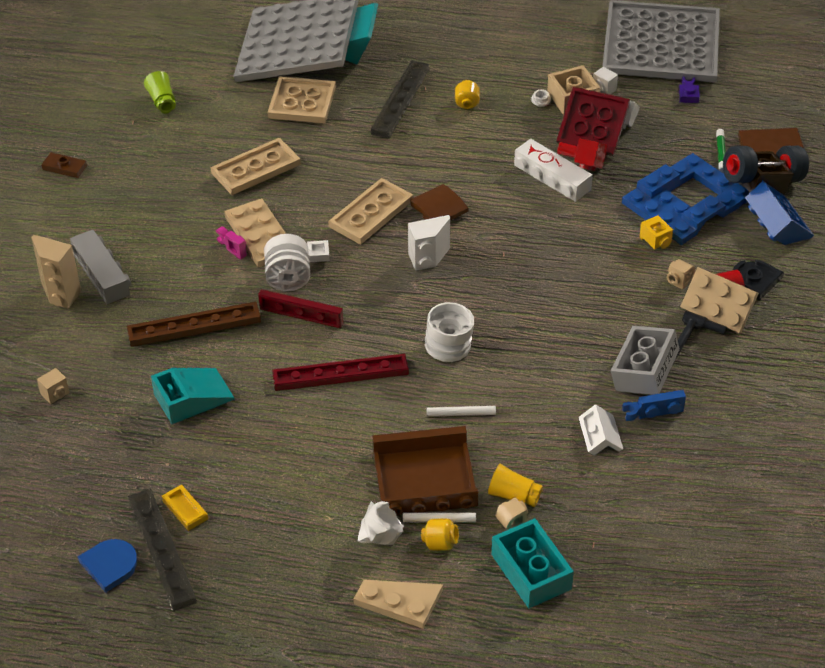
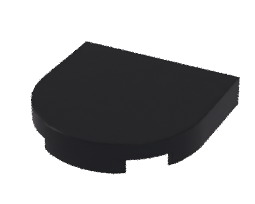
(759, 276)

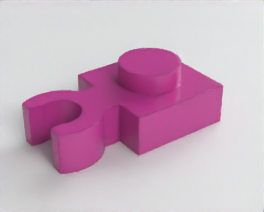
(234, 243)

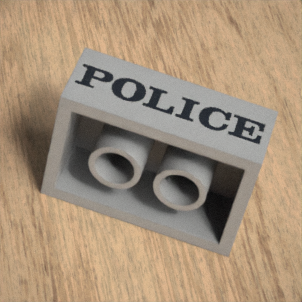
(645, 360)

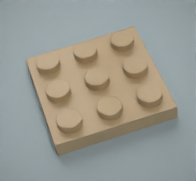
(301, 100)

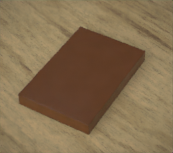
(770, 138)

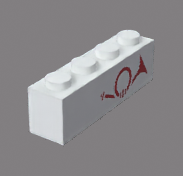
(553, 170)

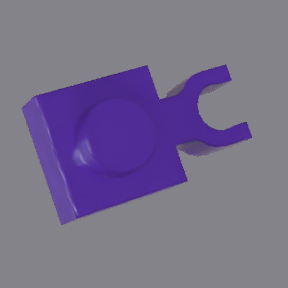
(689, 91)

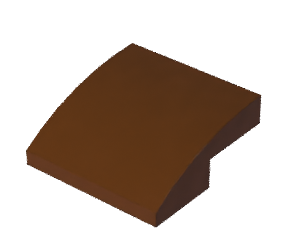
(439, 202)

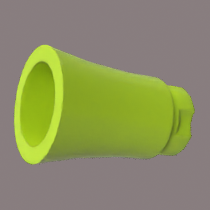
(160, 90)

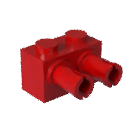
(587, 153)

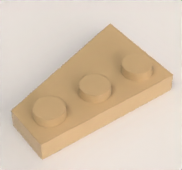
(399, 600)

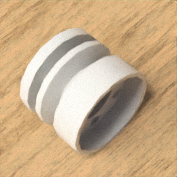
(287, 262)
(449, 332)

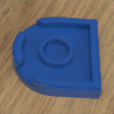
(110, 562)

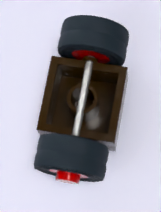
(752, 167)

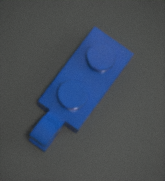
(655, 405)

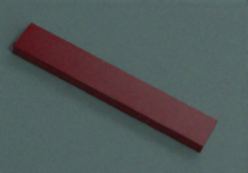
(340, 372)

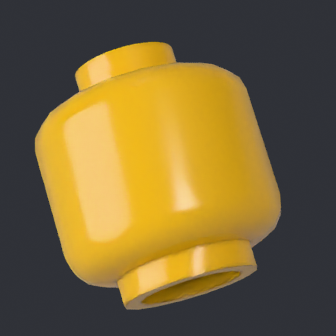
(467, 94)
(440, 534)

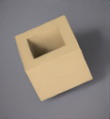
(53, 385)

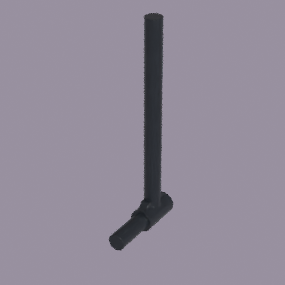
(696, 321)

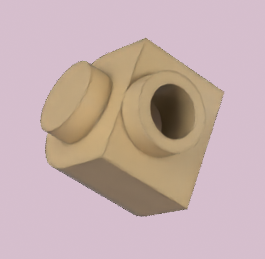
(680, 273)
(512, 513)

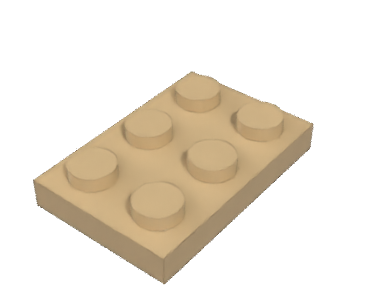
(719, 299)

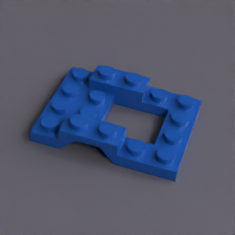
(654, 197)

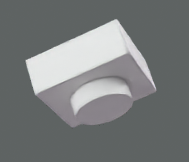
(318, 251)

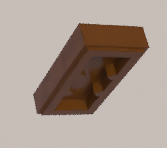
(64, 165)

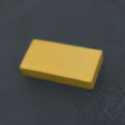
(185, 507)

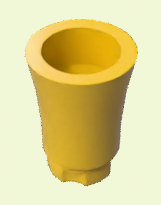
(510, 484)

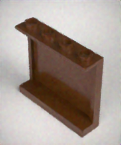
(425, 470)

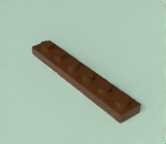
(193, 324)

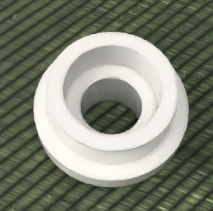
(541, 98)

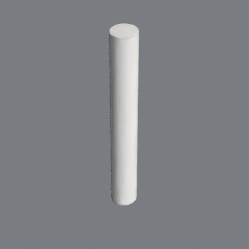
(461, 411)
(425, 517)

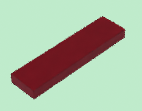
(301, 308)

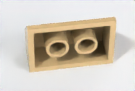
(57, 270)

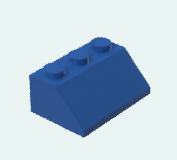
(777, 215)

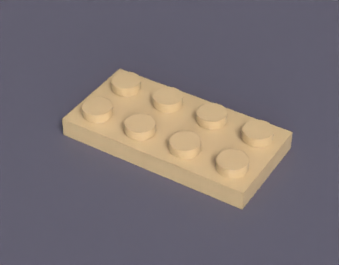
(255, 166)
(370, 211)
(256, 226)

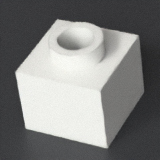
(606, 80)

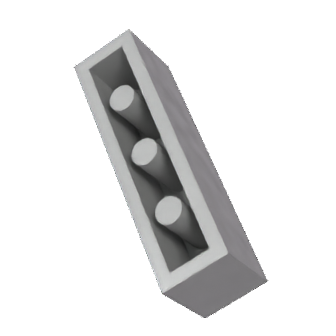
(100, 266)

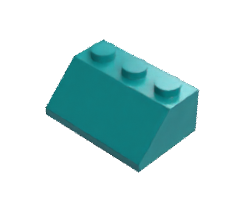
(361, 32)

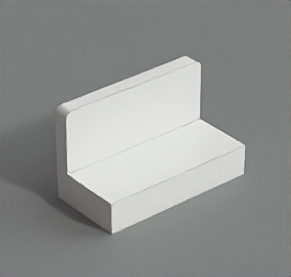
(599, 430)

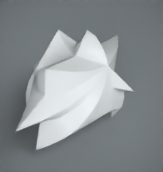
(380, 525)

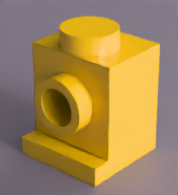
(658, 236)

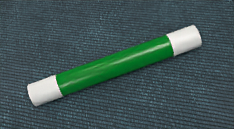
(720, 147)

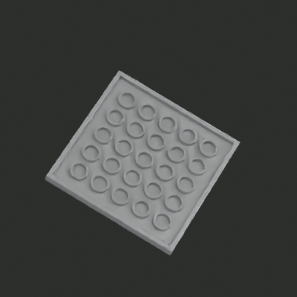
(296, 38)
(662, 41)

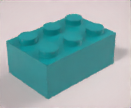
(532, 563)

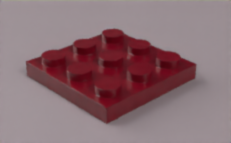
(593, 118)

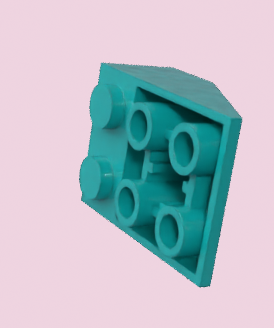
(189, 391)

